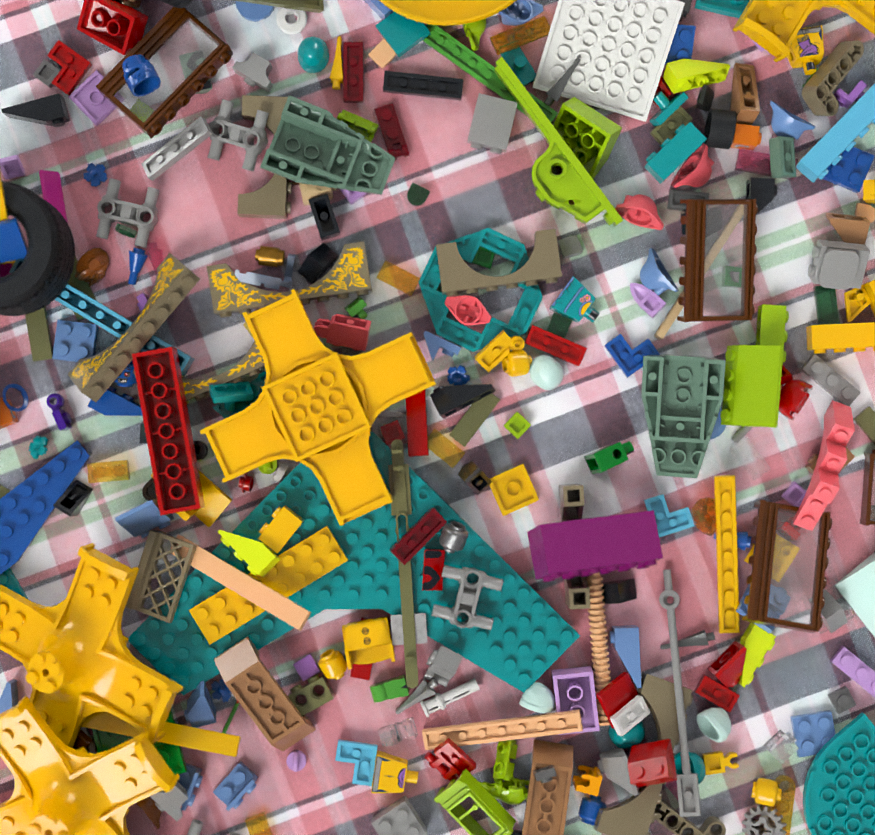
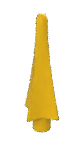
(337, 71)

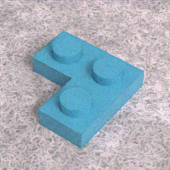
(667, 521)
(363, 757)

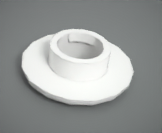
(293, 28)

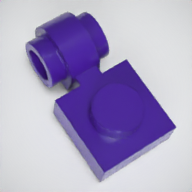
(61, 417)

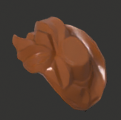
(92, 266)

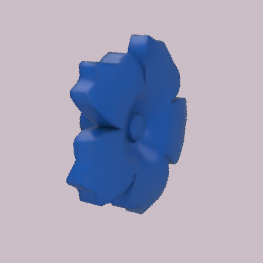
(95, 174)
(458, 375)
(221, 691)

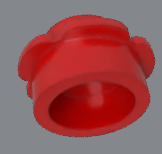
(246, 483)

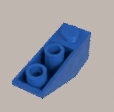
(115, 404)

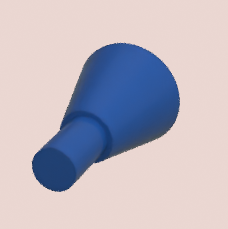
(136, 261)
(743, 540)

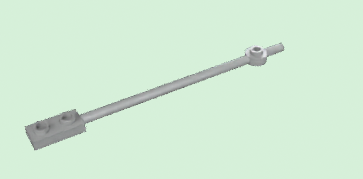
(687, 782)

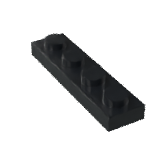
(423, 85)

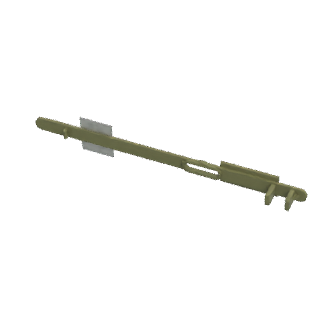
(409, 627)

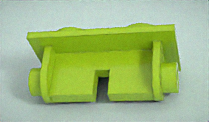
(359, 124)
(503, 768)

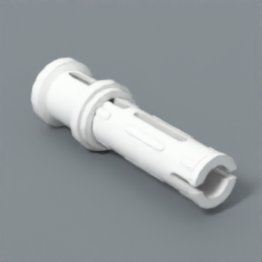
(440, 701)

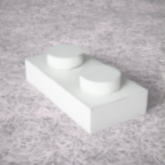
(629, 715)

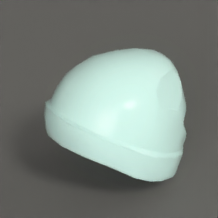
(546, 372)
(538, 698)
(714, 724)

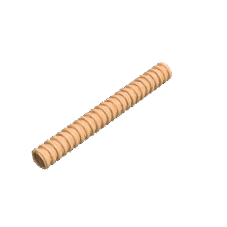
(598, 640)

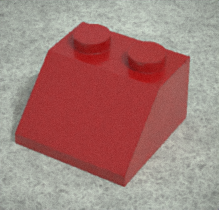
(651, 763)

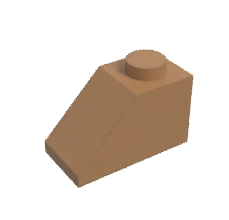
(850, 228)

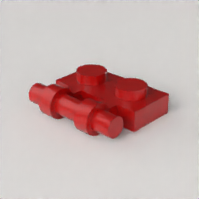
(453, 757)

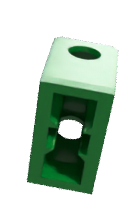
(603, 458)

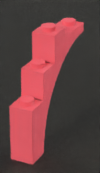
(831, 459)

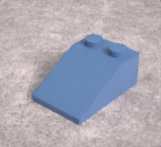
(143, 519)

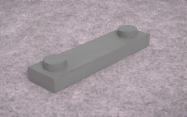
(177, 148)

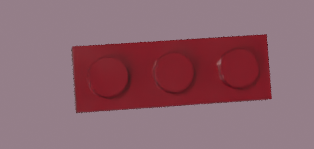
(353, 72)
(418, 535)

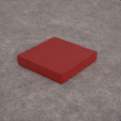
(616, 695)

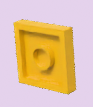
(513, 489)

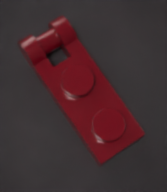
(391, 130)

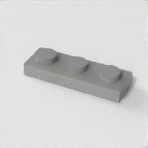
(830, 380)

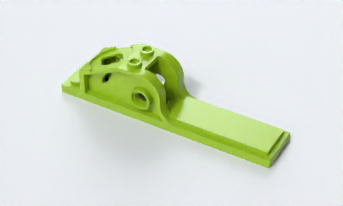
(574, 181)

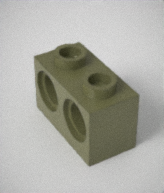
(313, 699)

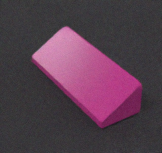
(52, 190)

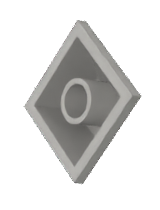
(616, 768)

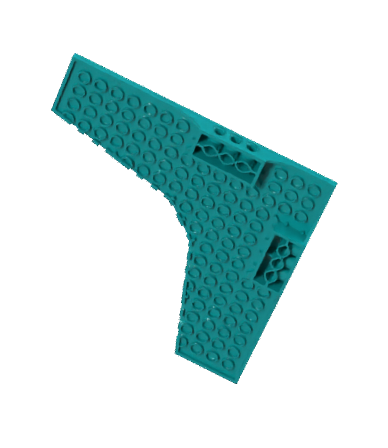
(518, 648)

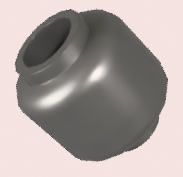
(453, 537)

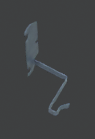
(269, 281)

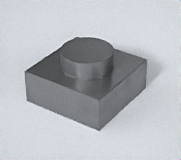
(46, 73)
(841, 700)
(545, 774)

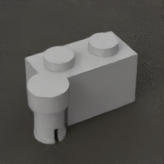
(442, 665)

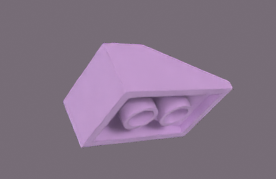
(574, 691)

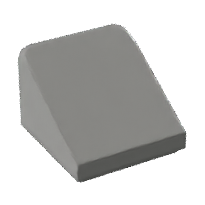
(570, 247)

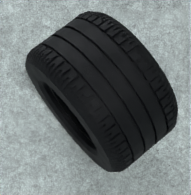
(48, 256)

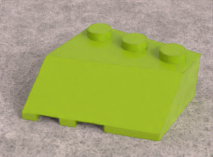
(591, 129)

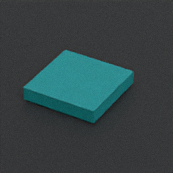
(402, 32)

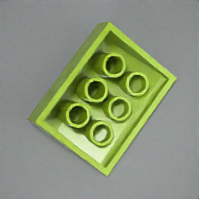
(752, 385)

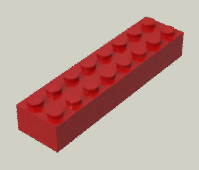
(168, 430)

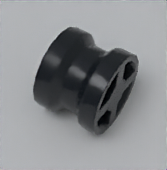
(201, 449)

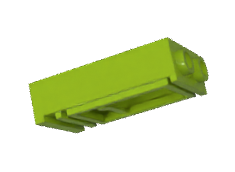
(468, 786)

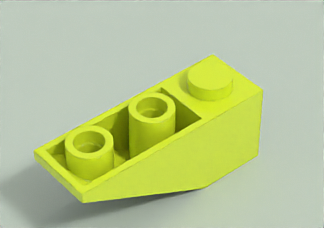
(691, 74)
(256, 554)
(757, 644)

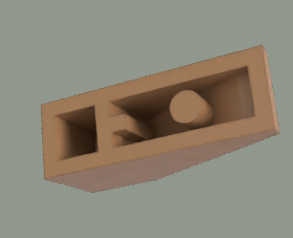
(744, 94)

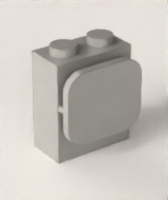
(492, 123)
(838, 264)

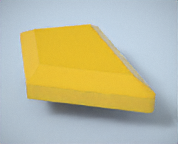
(855, 302)

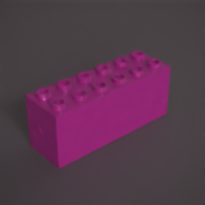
(594, 545)

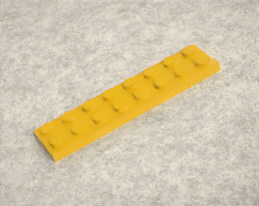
(294, 571)

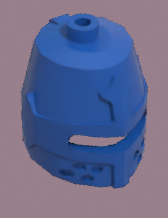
(140, 75)

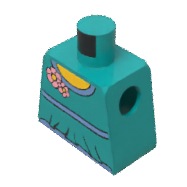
(575, 302)

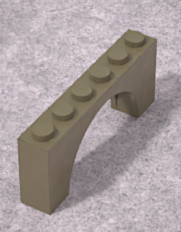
(272, 198)
(459, 277)
(571, 508)

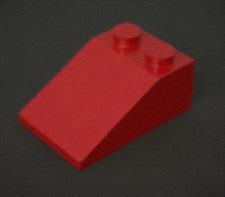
(112, 24)

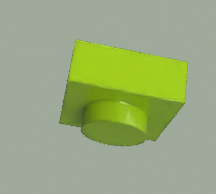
(517, 425)

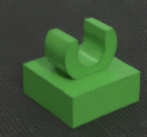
(356, 307)

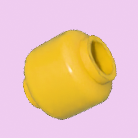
(516, 363)
(332, 664)
(766, 792)

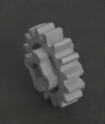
(767, 817)

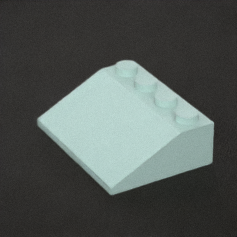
(859, 591)

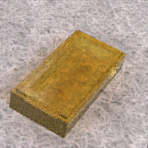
(444, 448)

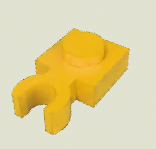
(716, 762)

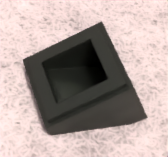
(705, 98)

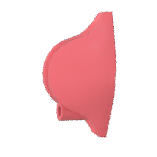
(695, 170)
(640, 211)
(468, 310)

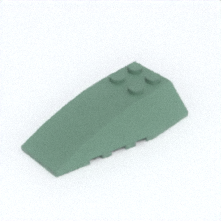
(325, 152)
(681, 409)

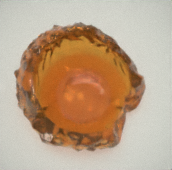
(704, 515)

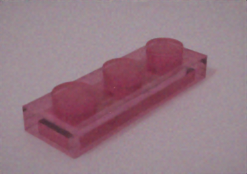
(755, 162)

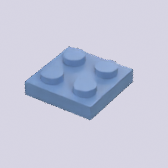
(74, 340)
(812, 731)

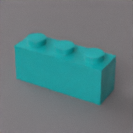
(674, 152)

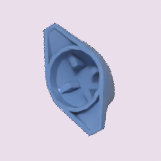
(520, 12)
(788, 124)
(655, 276)

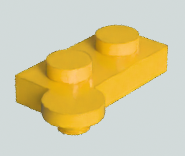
(498, 349)

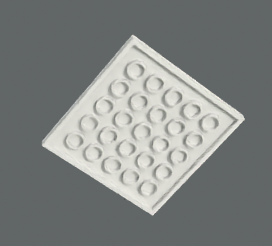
(619, 51)

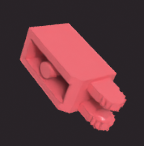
(344, 331)

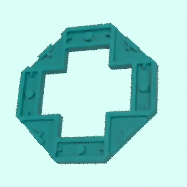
(467, 248)

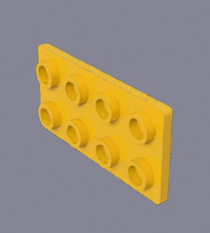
(215, 503)

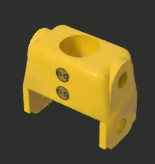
(368, 641)

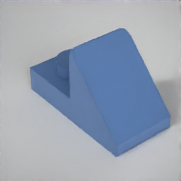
(434, 343)

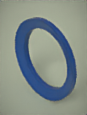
(22, 391)

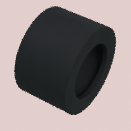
(720, 128)

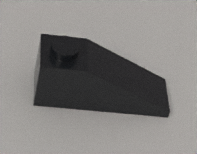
(45, 111)
(456, 397)

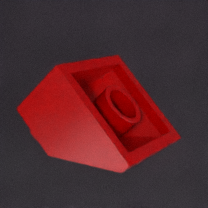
(729, 665)

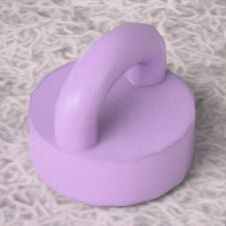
(296, 760)

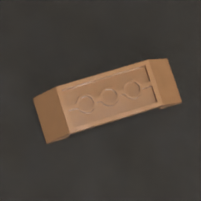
(262, 696)
(548, 801)

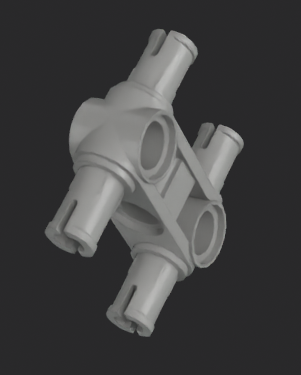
(238, 135)
(127, 213)
(467, 597)

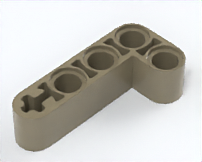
(819, 88)
(681, 823)

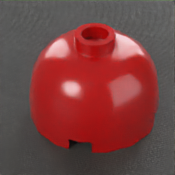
(793, 397)

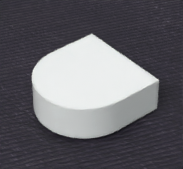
(280, 472)

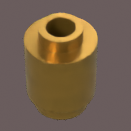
(270, 256)

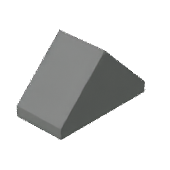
(832, 613)

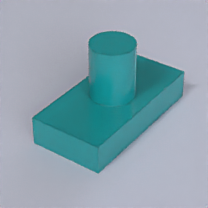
(520, 65)
(666, 106)
(231, 393)

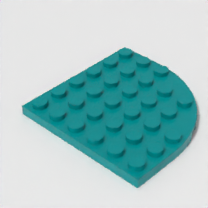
(842, 783)

